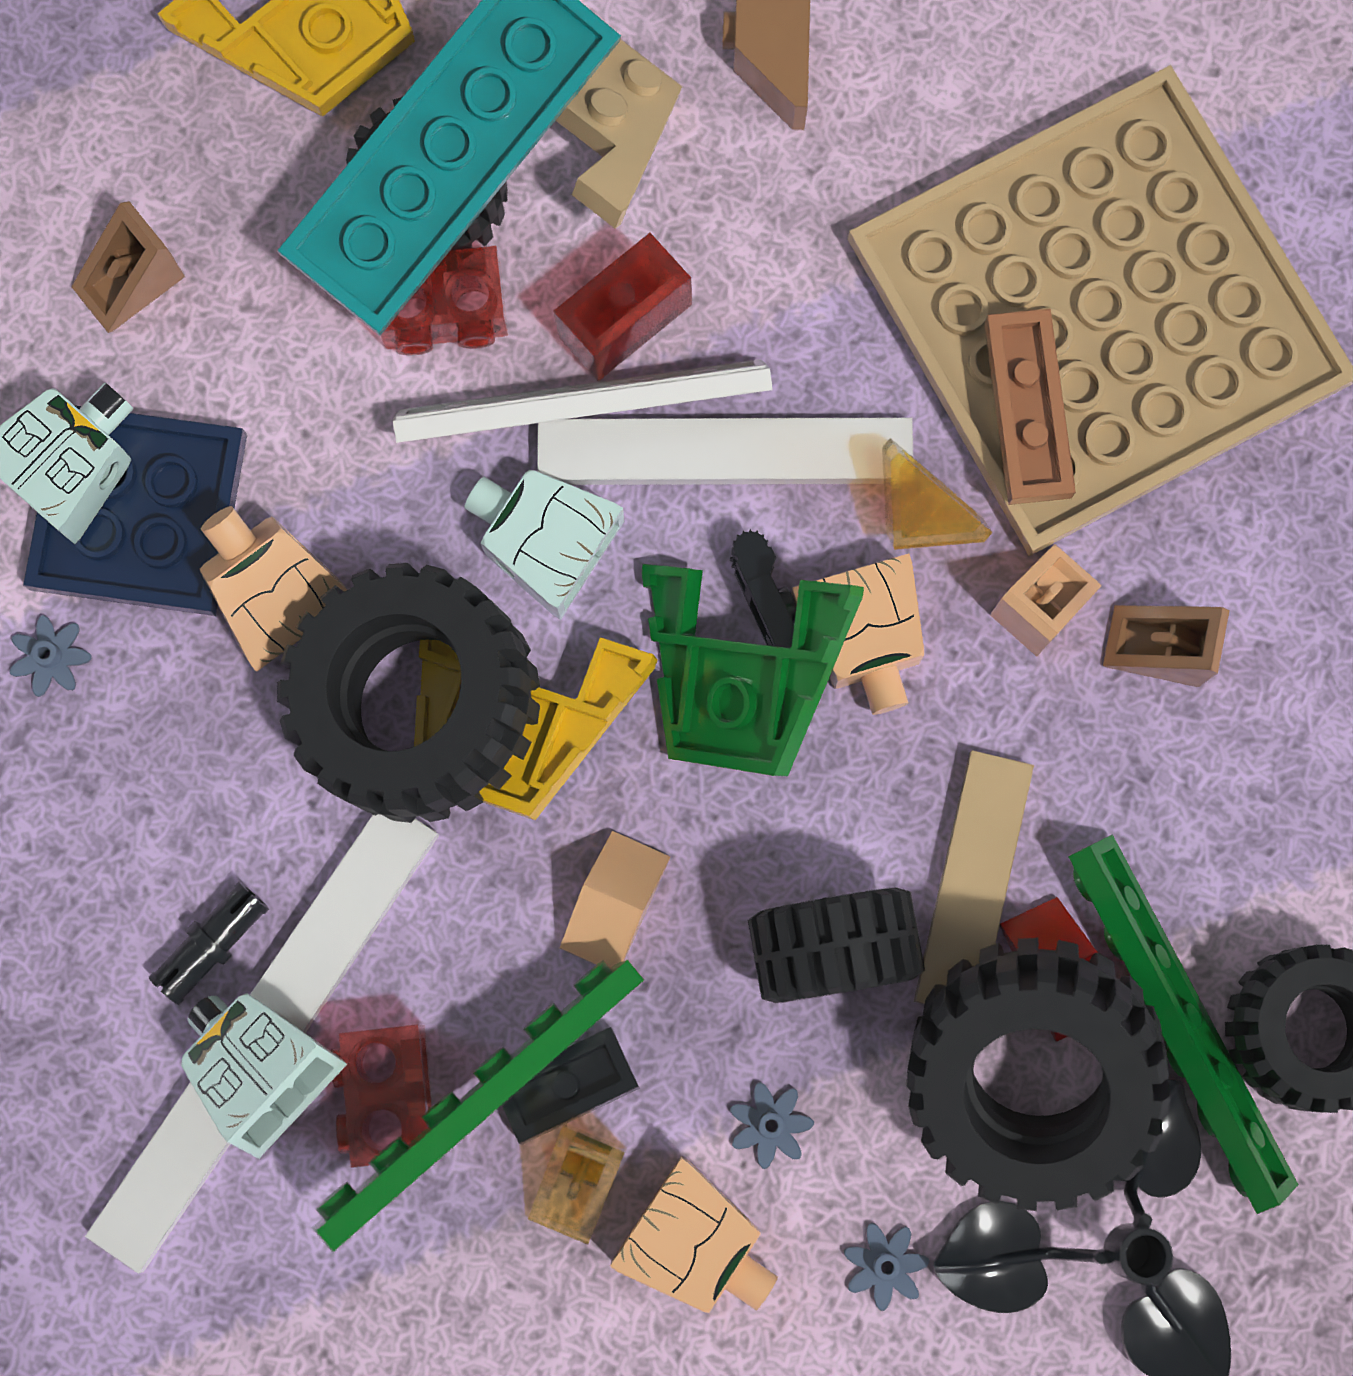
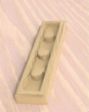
(976, 865)

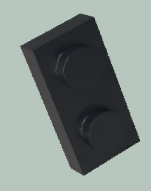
(571, 1087)

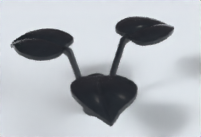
(1173, 1330)

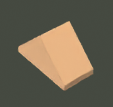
(1045, 599)
(614, 900)

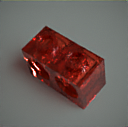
(441, 319)
(403, 1093)

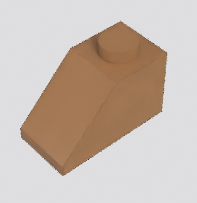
(772, 53)

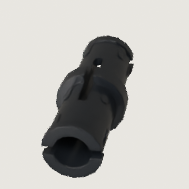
(208, 943)

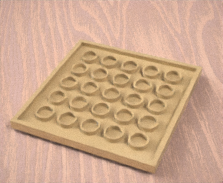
(1161, 290)

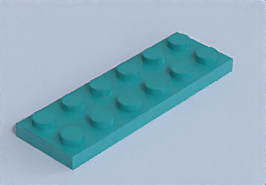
(446, 152)

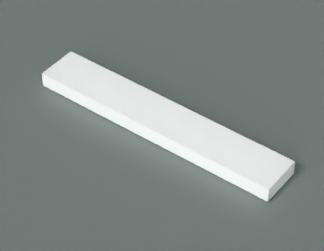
(582, 400)
(719, 450)

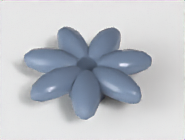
(58, 661)
(757, 1119)
(872, 1261)

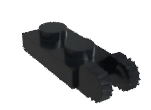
(771, 607)

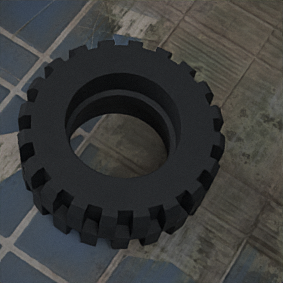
(348, 643)
(1034, 1154)

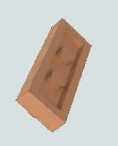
(1029, 406)

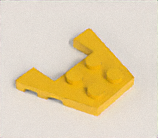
(299, 47)
(564, 728)

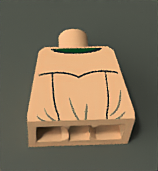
(263, 583)
(883, 632)
(694, 1245)

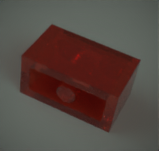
(623, 306)

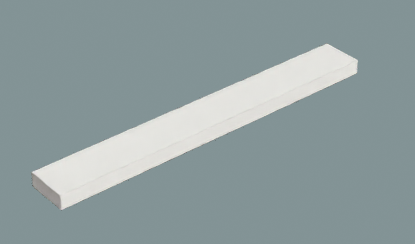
(295, 988)

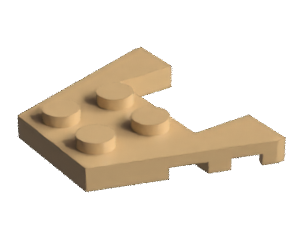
(622, 120)

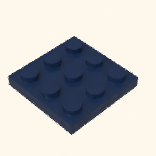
(148, 532)

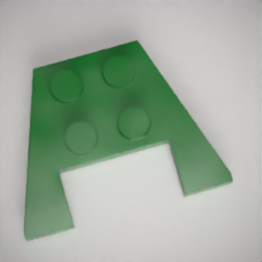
(739, 699)

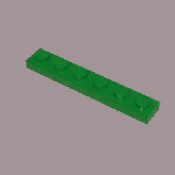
(1190, 1036)
(455, 1118)

